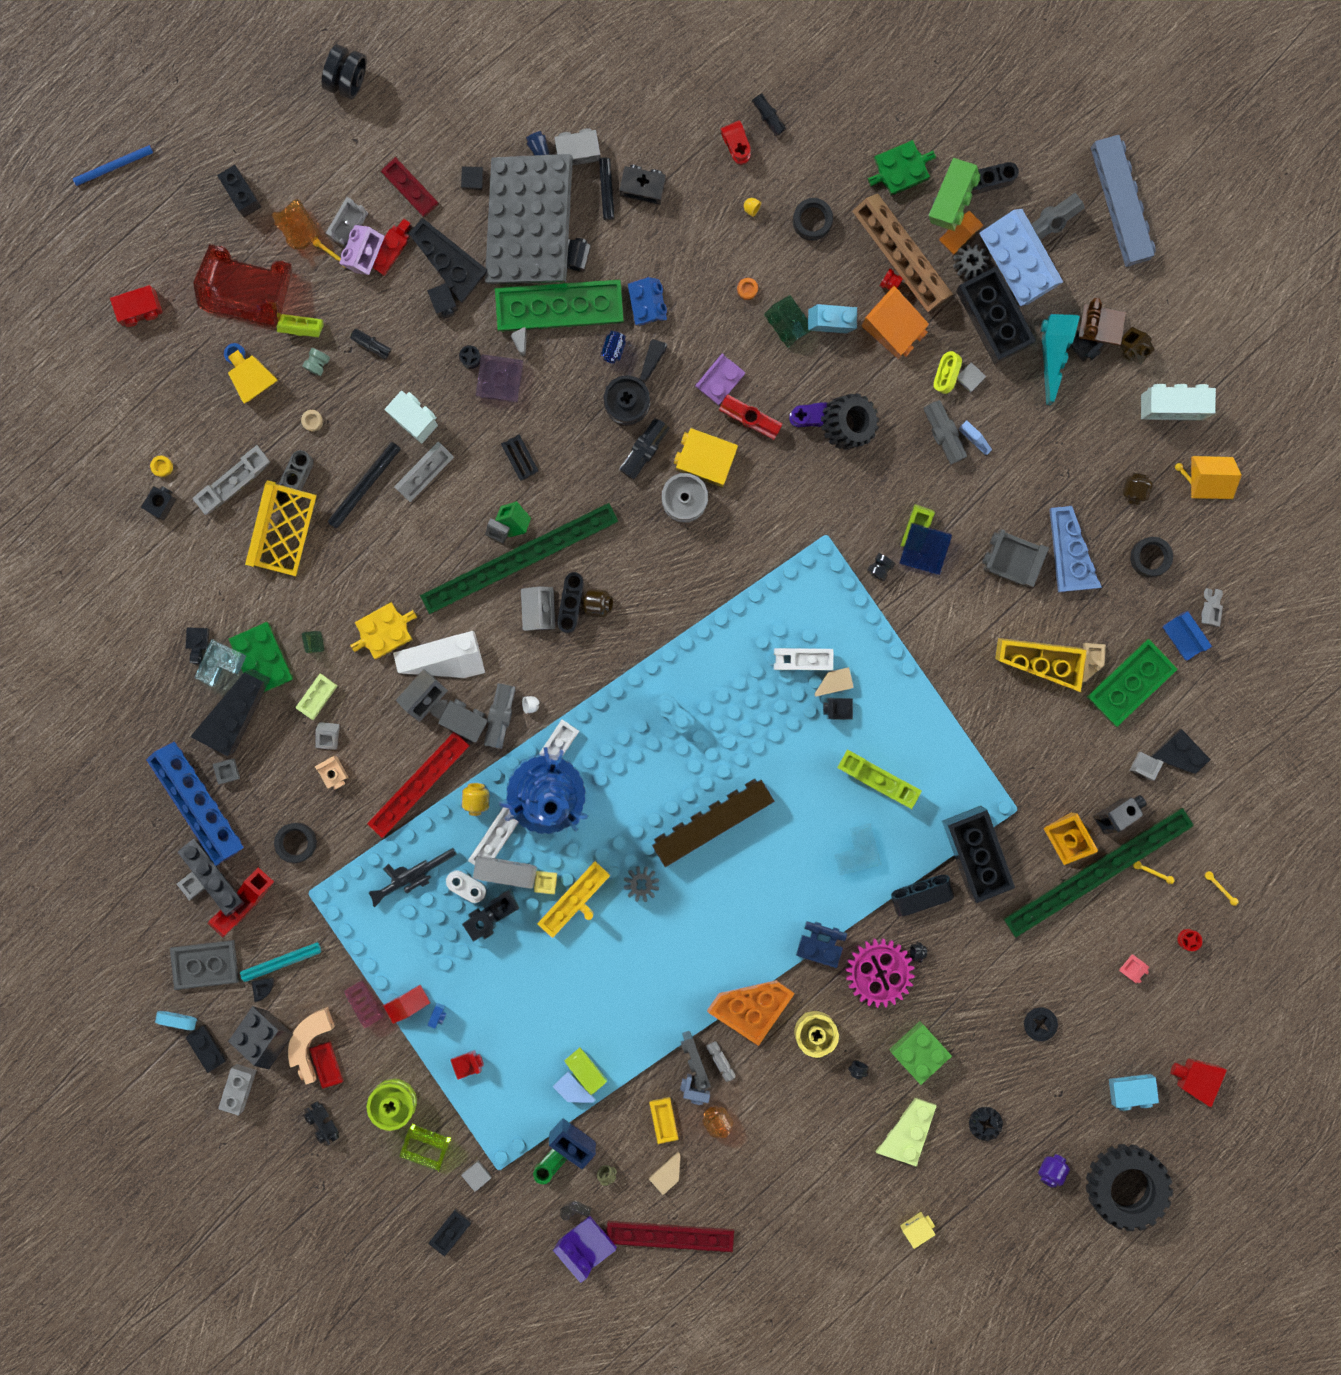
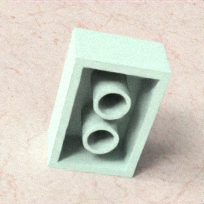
(1178, 402)

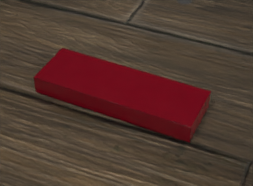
(409, 187)

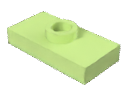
(316, 696)

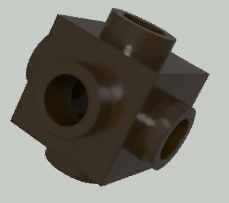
(1136, 345)

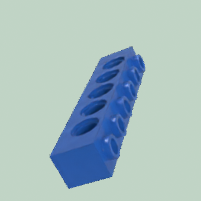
(185, 799)

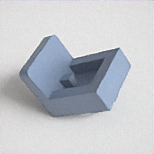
(696, 1096)

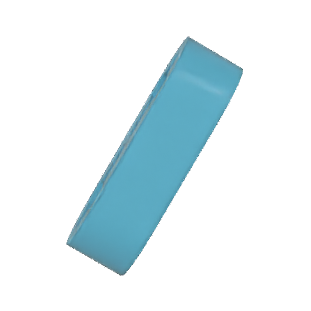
(175, 1020)

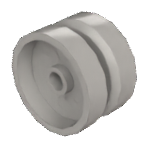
(681, 485)

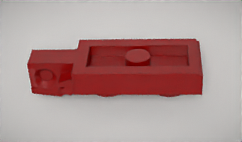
(391, 247)

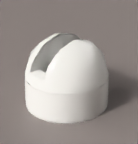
(530, 704)

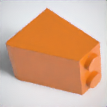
(895, 323)

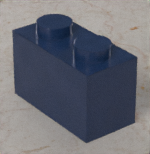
(572, 1143)

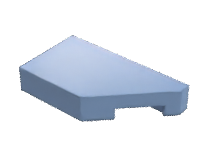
(975, 437)
(572, 1089)

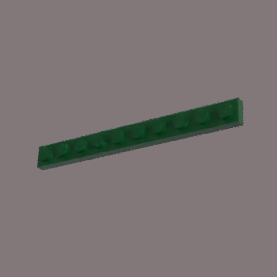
(519, 558)
(1098, 872)

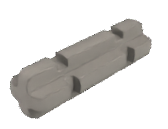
(721, 1061)

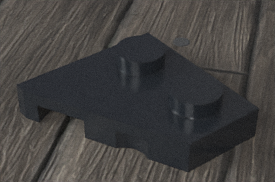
(1182, 753)

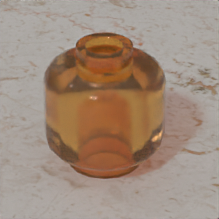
(717, 1122)

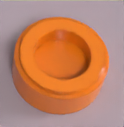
(747, 288)

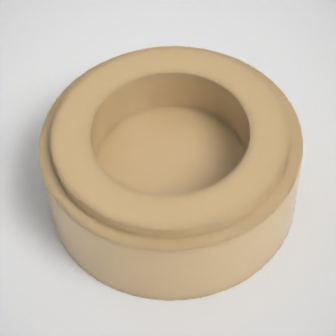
(312, 420)

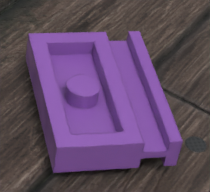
(720, 379)

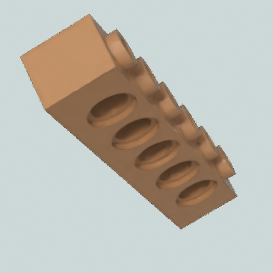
(902, 252)

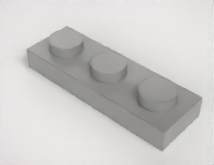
(424, 471)

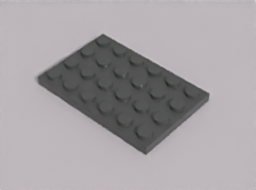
(528, 219)

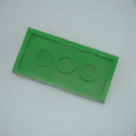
(1132, 682)

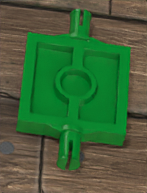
(901, 168)

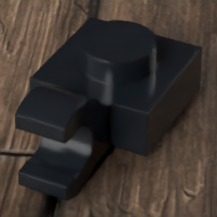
(197, 640)

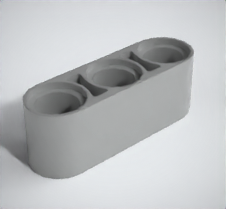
(504, 872)

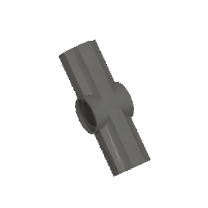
(1055, 218)
(945, 432)
(499, 716)

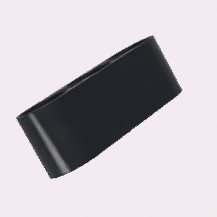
(998, 179)
(569, 592)
(922, 895)

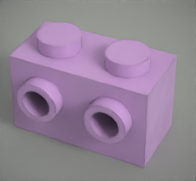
(361, 249)

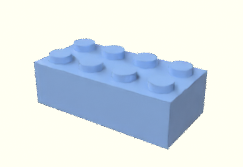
(1021, 257)

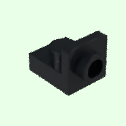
(1086, 348)
(838, 708)

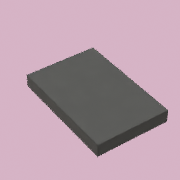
(204, 964)

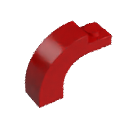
(251, 893)

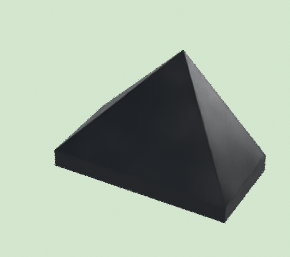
(502, 905)

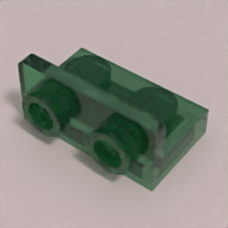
(787, 320)

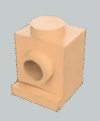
(340, 775)

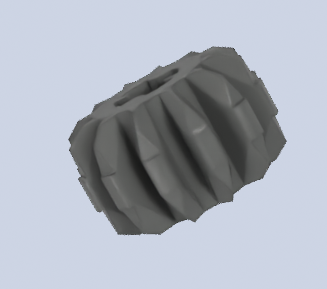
(974, 256)
(648, 884)

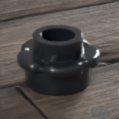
(918, 952)
(858, 1069)

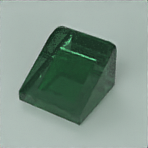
(313, 642)

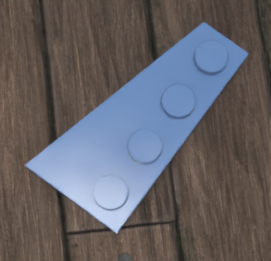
(1071, 554)

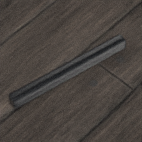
(364, 485)

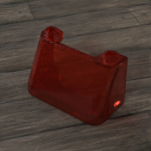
(241, 288)

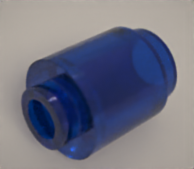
(613, 347)

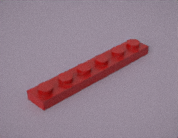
(418, 784)

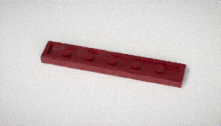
(670, 1236)

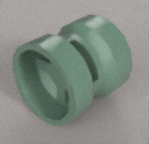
(316, 361)

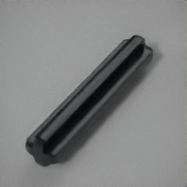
(606, 188)

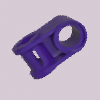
(811, 413)

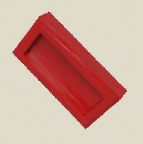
(326, 1065)

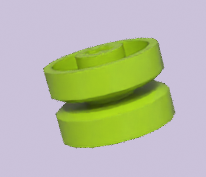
(382, 1113)

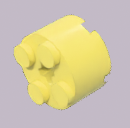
(822, 1044)

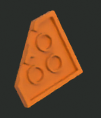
(751, 1008)

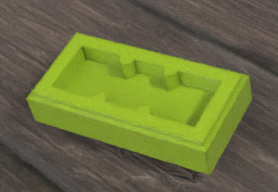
(300, 325)

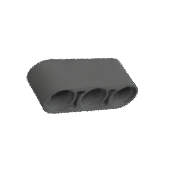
(294, 469)

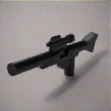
(414, 876)

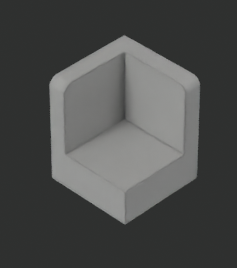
(1146, 766)

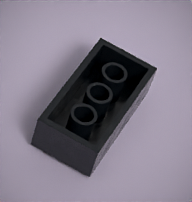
(995, 315)
(978, 854)

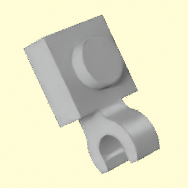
(1212, 609)

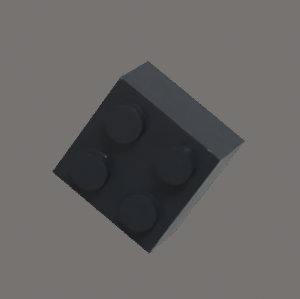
(260, 1037)

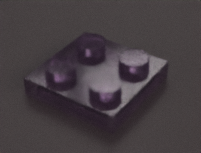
(499, 378)

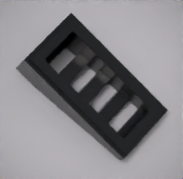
(654, 354)

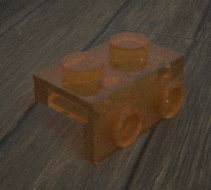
(296, 225)

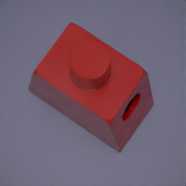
(1199, 1079)

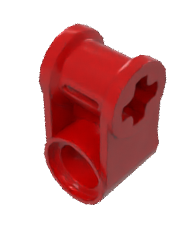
(735, 140)

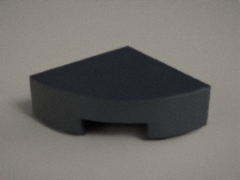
(262, 988)

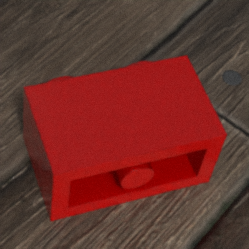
(136, 306)

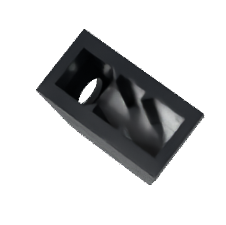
(1120, 814)

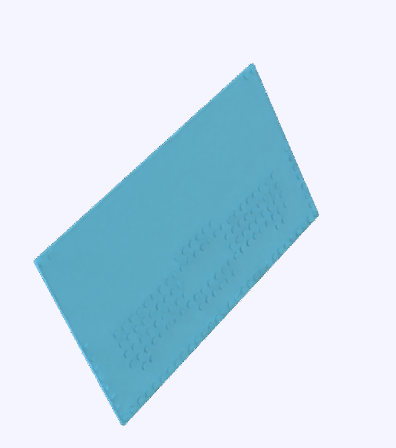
(721, 912)

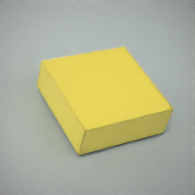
(545, 882)

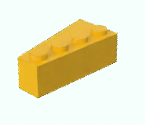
(1049, 661)

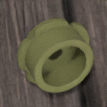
(606, 1175)

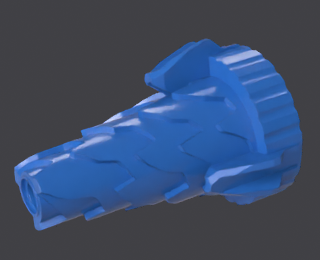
(541, 781)

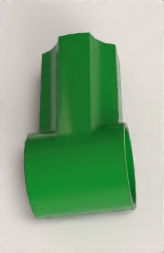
(552, 1163)

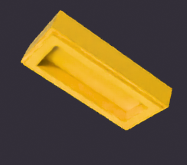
(663, 1120)

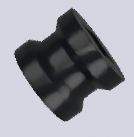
(470, 352)

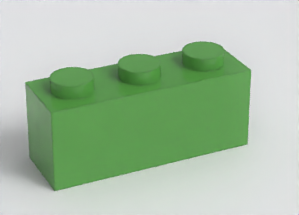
(954, 194)

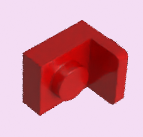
(467, 1064)

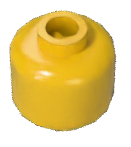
(475, 799)

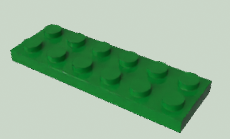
(559, 305)

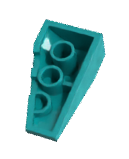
(1057, 336)

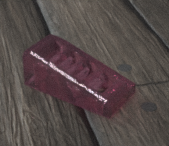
(356, 1007)

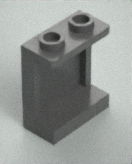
(1014, 559)

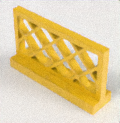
(262, 524)

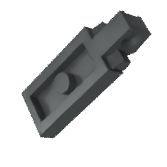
(695, 1063)

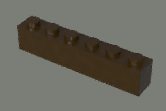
(713, 822)

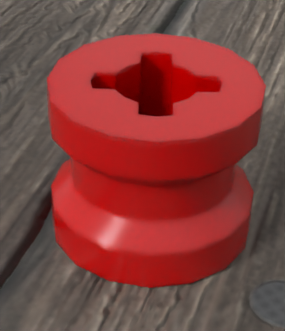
(891, 280)
(1193, 942)

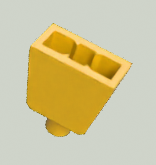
(249, 376)

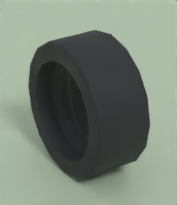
(812, 235)
(1167, 552)
(283, 854)

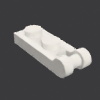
(804, 659)

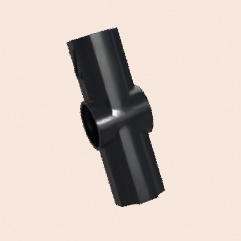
(644, 448)

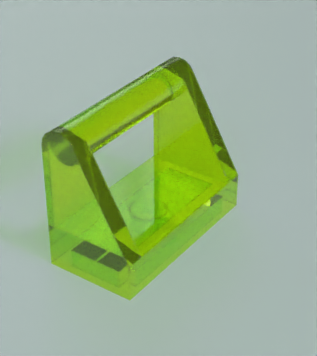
(428, 1137)

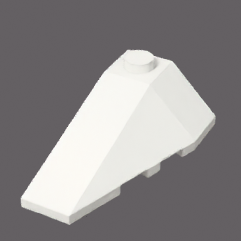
(446, 657)

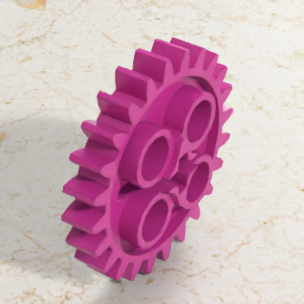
(897, 964)

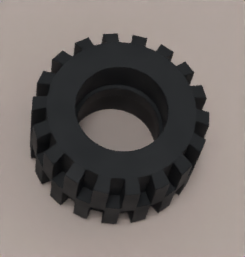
(863, 416)

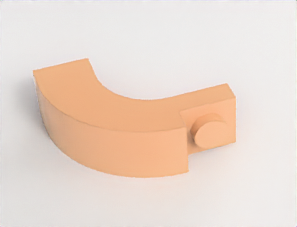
(300, 1042)

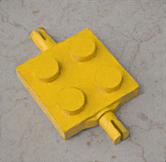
(383, 631)

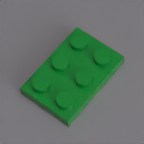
(262, 654)

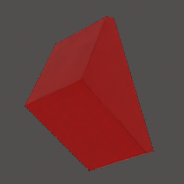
(406, 1004)

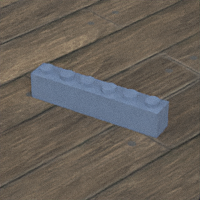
(1122, 200)

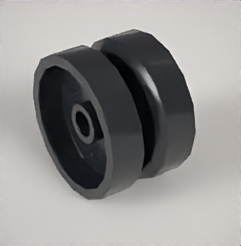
(344, 71)
(623, 388)

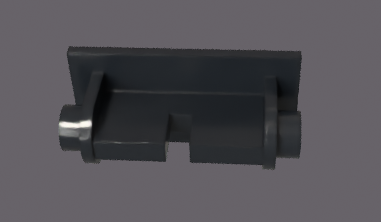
(324, 1131)

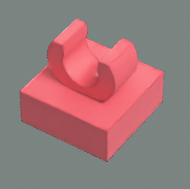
(1134, 969)

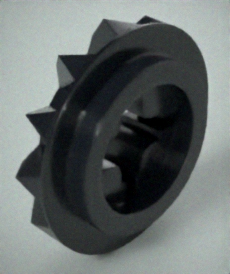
(1050, 1023)
(983, 1114)

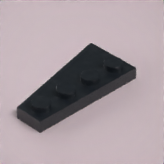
(450, 261)

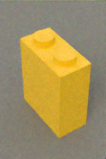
(705, 457)

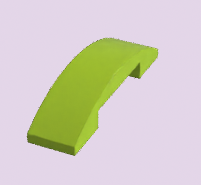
(879, 779)

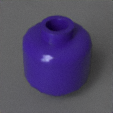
(1054, 1171)

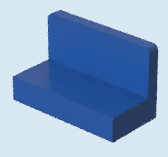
(1186, 635)

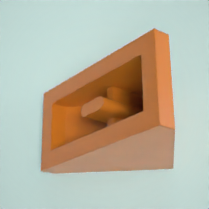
(963, 233)

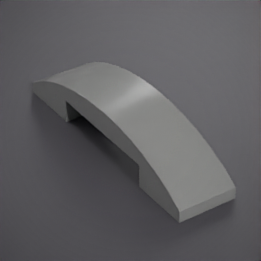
(232, 481)

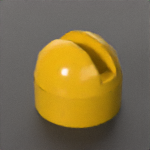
(752, 206)

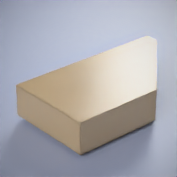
(1094, 659)
(835, 681)
(667, 1174)

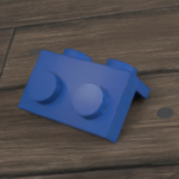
(647, 301)

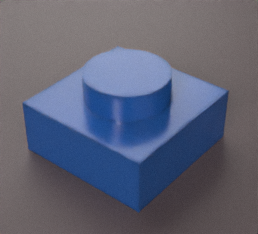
(437, 1016)

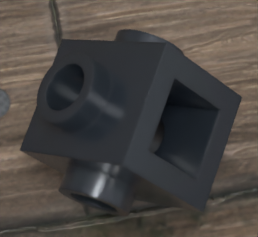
(474, 929)

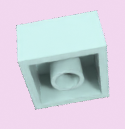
(416, 420)

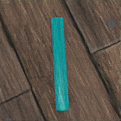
(280, 962)

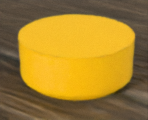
(161, 466)

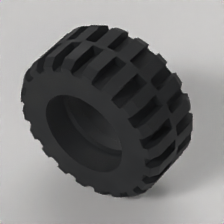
(1153, 1200)

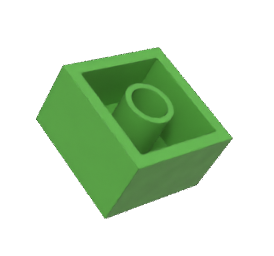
(920, 1053)

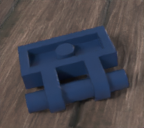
(818, 950)

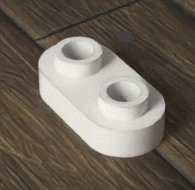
(467, 883)

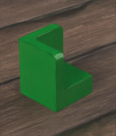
(514, 517)

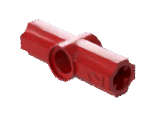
(737, 410)

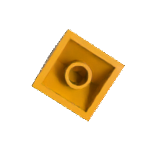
(1214, 477)
(1070, 838)

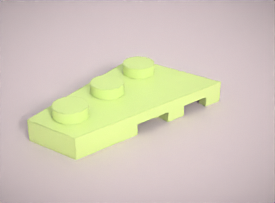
(909, 1134)

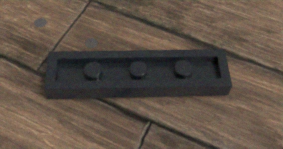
(211, 877)

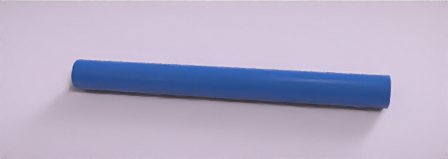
(113, 165)

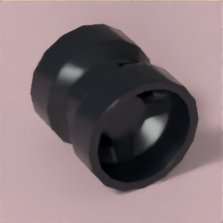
(881, 567)

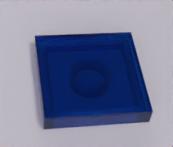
(925, 548)

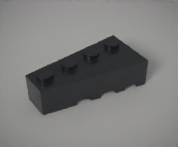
(231, 716)

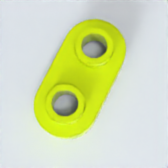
(947, 372)

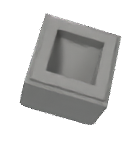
(519, 339)
(327, 735)

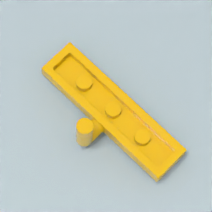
(574, 900)

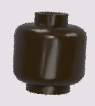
(1137, 488)
(597, 603)

